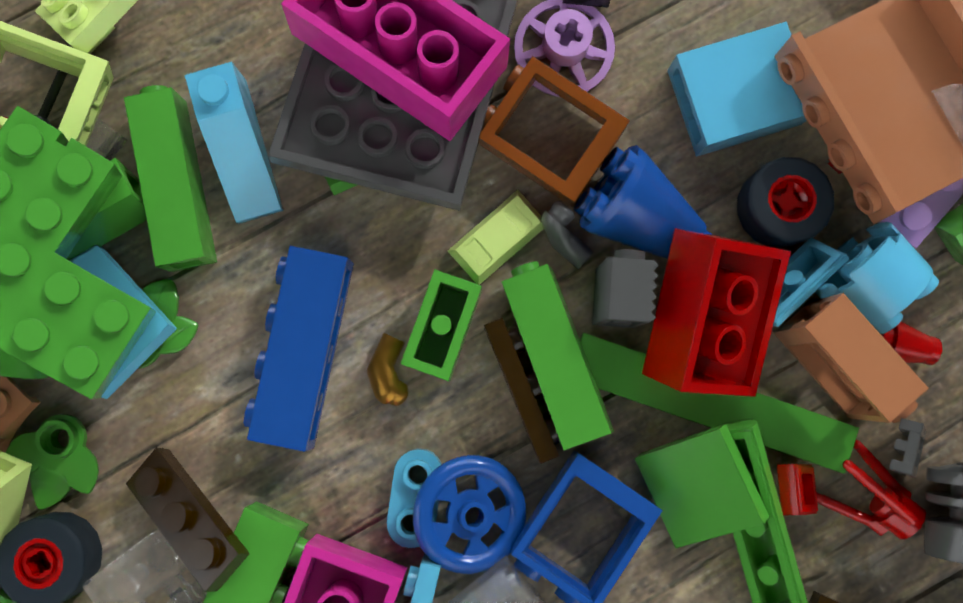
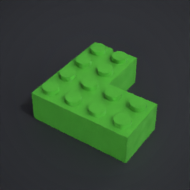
(50, 307)

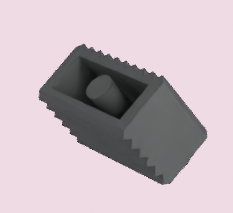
(624, 290)

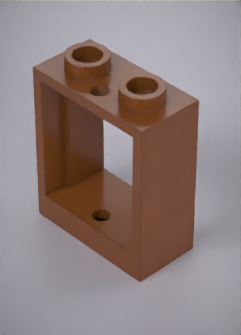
(517, 87)

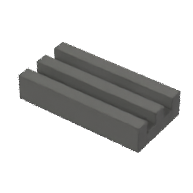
(910, 449)

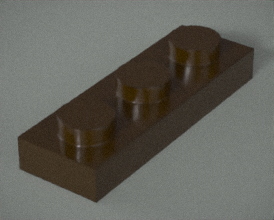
(523, 388)
(187, 519)

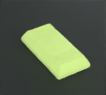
(497, 238)

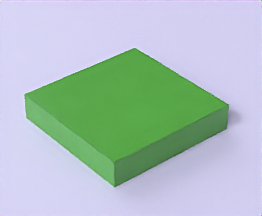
(702, 487)

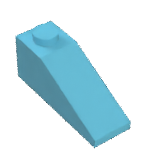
(234, 140)

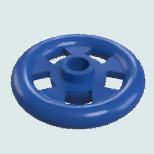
(442, 486)

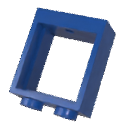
(570, 588)

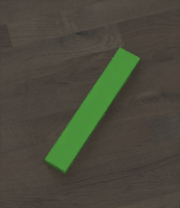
(781, 424)

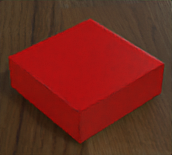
(797, 489)

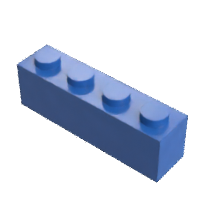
(299, 349)

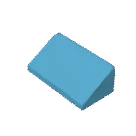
(805, 274)

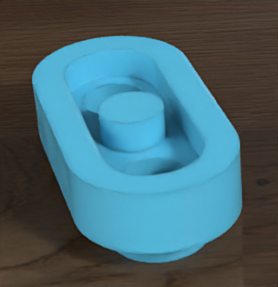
(405, 492)

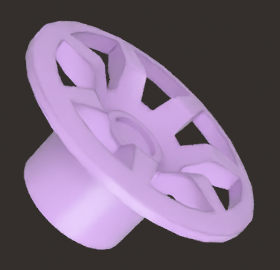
(566, 41)

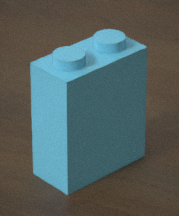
(735, 90)

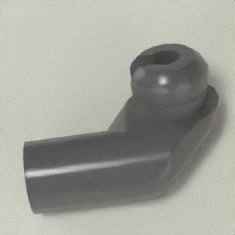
(561, 238)

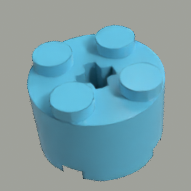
(881, 276)

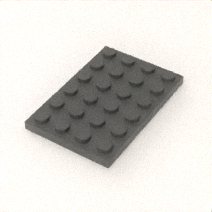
(360, 137)

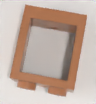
(851, 360)

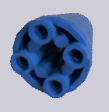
(636, 204)

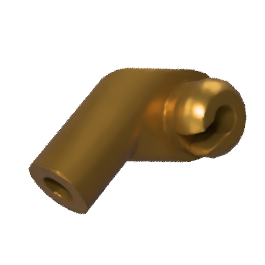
(382, 374)

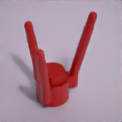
(890, 505)

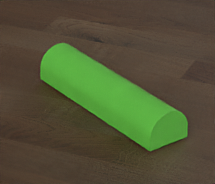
(767, 548)

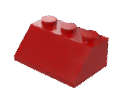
(715, 314)

